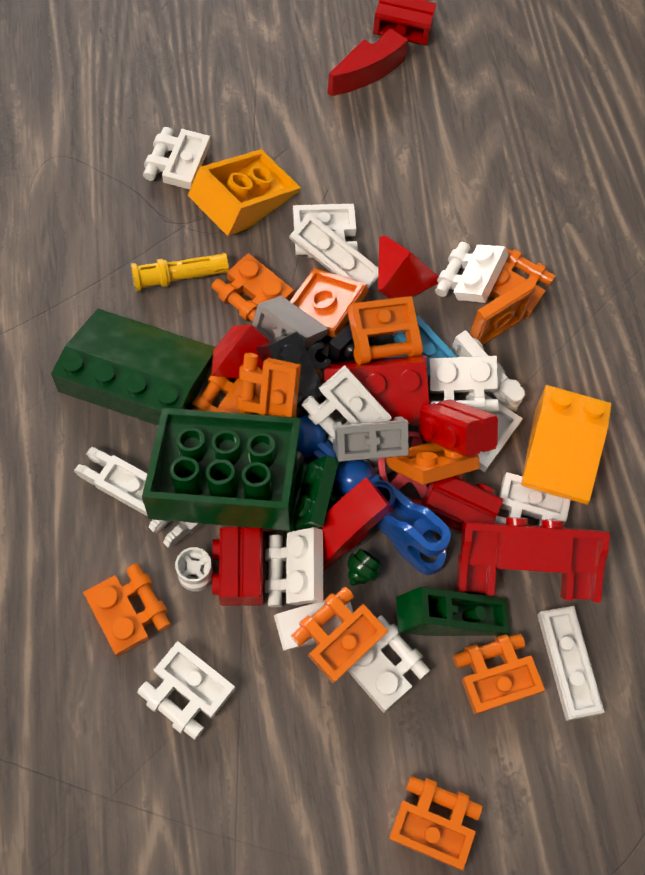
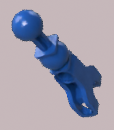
(406, 526)

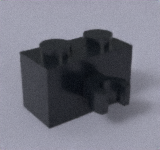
(291, 349)

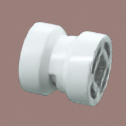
(190, 562)

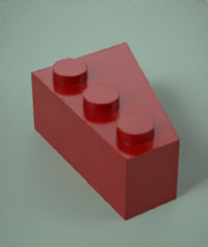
(395, 383)

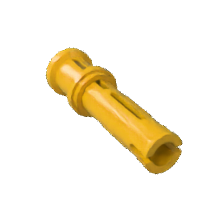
(165, 272)

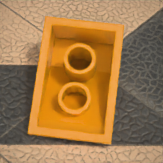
(241, 190)
(566, 444)

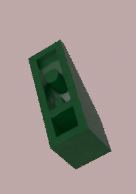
(451, 613)

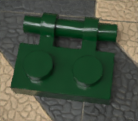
(313, 493)

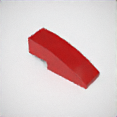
(368, 63)
(351, 519)

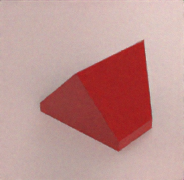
(401, 271)
(230, 351)

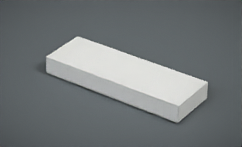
(333, 251)
(570, 663)

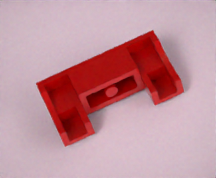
(541, 548)

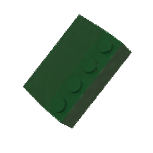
(132, 367)
(223, 469)

